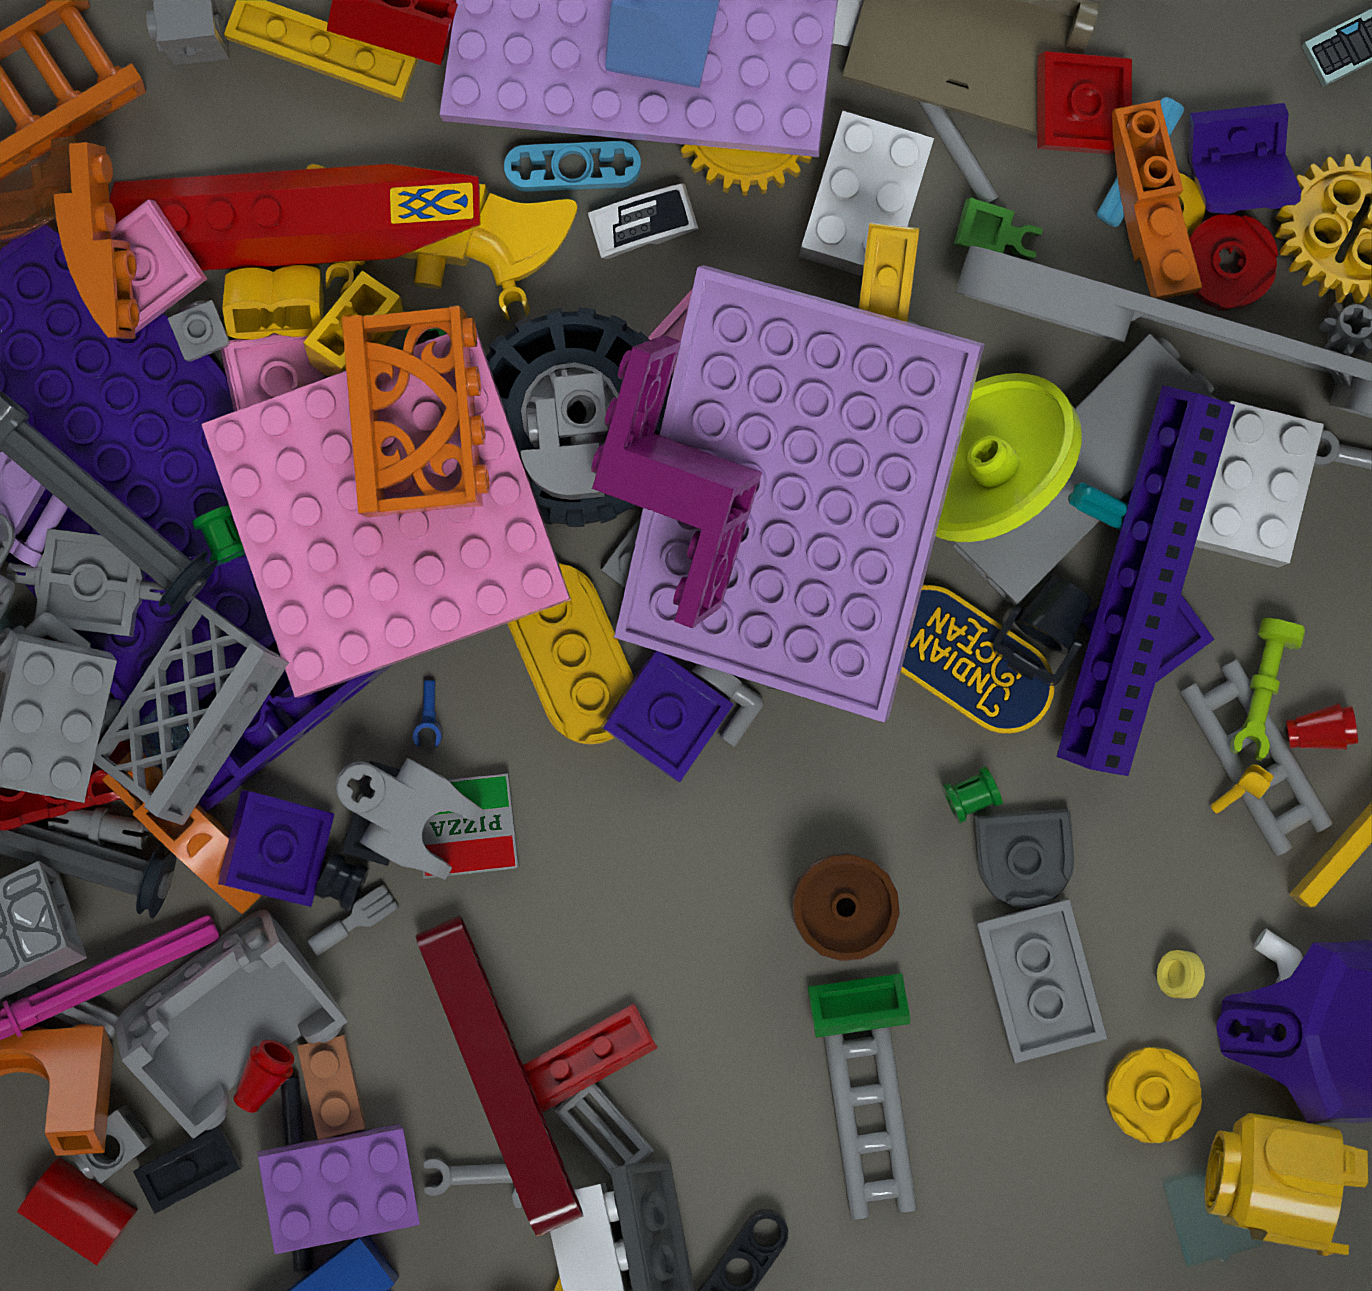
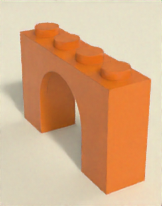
(79, 1078)

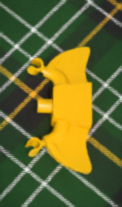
(511, 241)

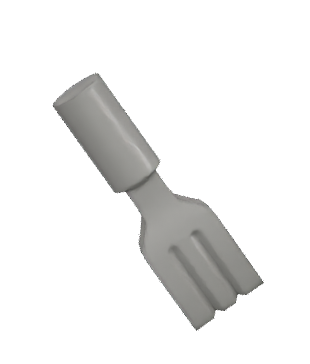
(364, 913)

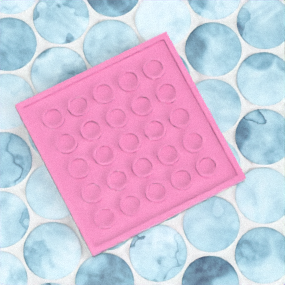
(378, 589)

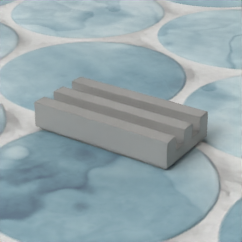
(578, 1099)

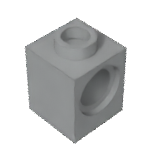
(575, 388)
(132, 1140)

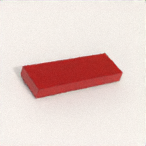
(589, 1057)

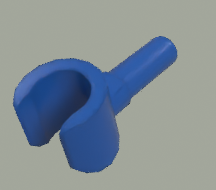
(428, 714)

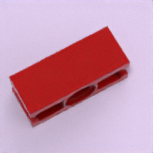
(403, 26)

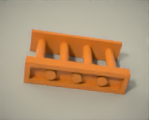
(74, 109)

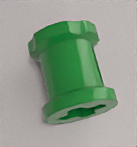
(220, 535)
(972, 794)

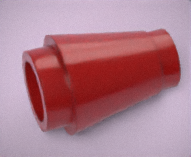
(1324, 729)
(263, 1074)

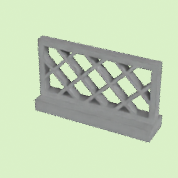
(211, 730)

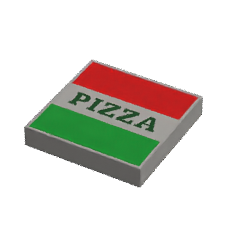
(474, 845)

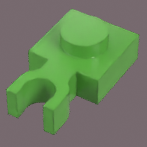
(991, 229)

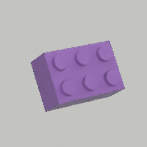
(338, 1188)

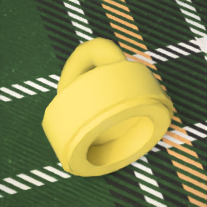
(1180, 974)

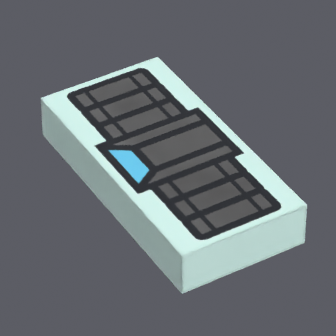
(1341, 49)

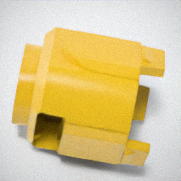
(1283, 1180)

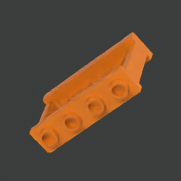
(366, 363)

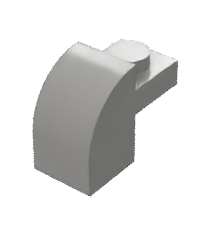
(557, 469)

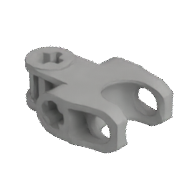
(401, 809)

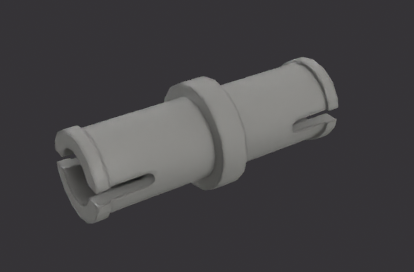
(101, 827)

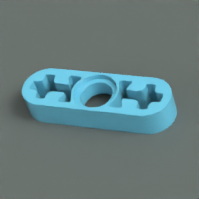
(584, 149)

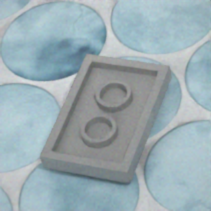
(1041, 981)

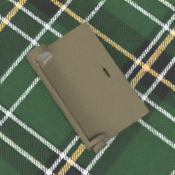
(978, 44)

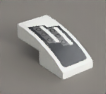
(643, 220)

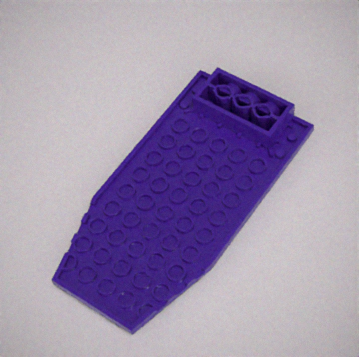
(135, 426)

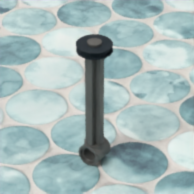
(101, 509)
(94, 863)

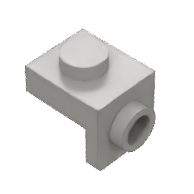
(199, 329)

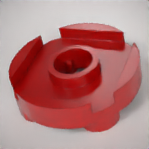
(1256, 265)

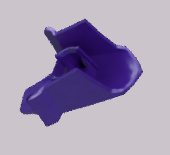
(1327, 1029)

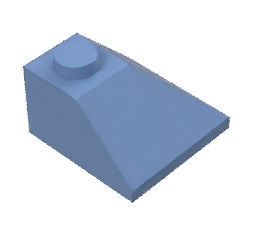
(661, 39)

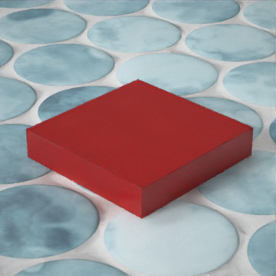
(1078, 100)

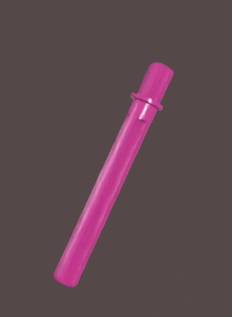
(106, 976)

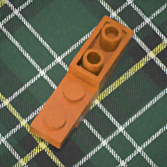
(1150, 200)
(96, 262)
(197, 843)

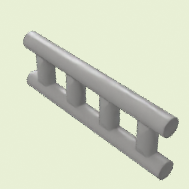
(1284, 768)
(892, 1139)

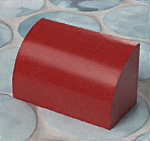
(77, 1211)

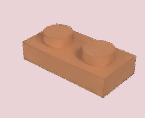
(331, 1087)

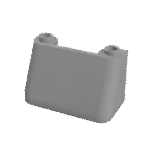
(201, 1021)

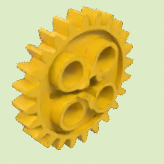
(1325, 215)

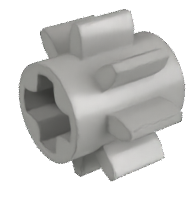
(1348, 329)

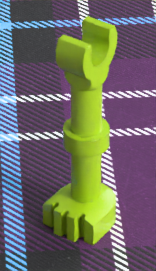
(1277, 636)

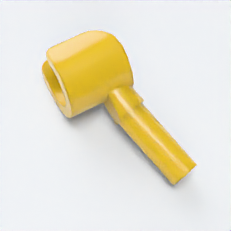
(1254, 780)

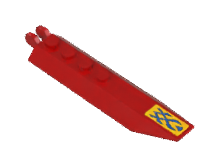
(308, 213)

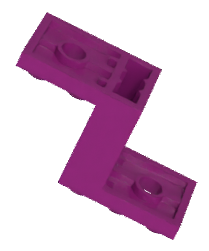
(674, 478)

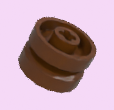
(870, 920)

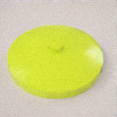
(1011, 457)

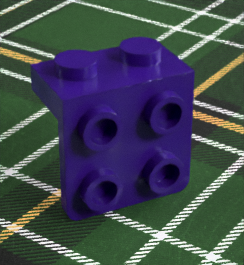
(1242, 158)

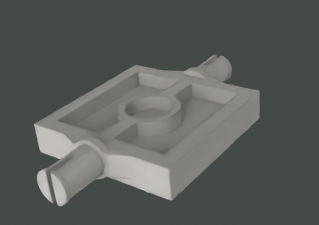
(87, 583)

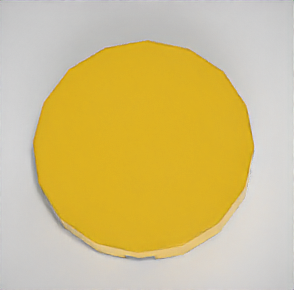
(1153, 1095)

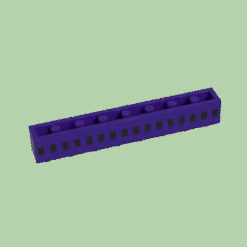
(1145, 580)

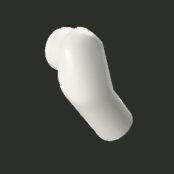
(1280, 952)

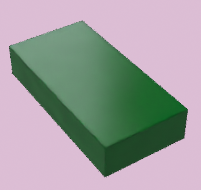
(859, 1005)

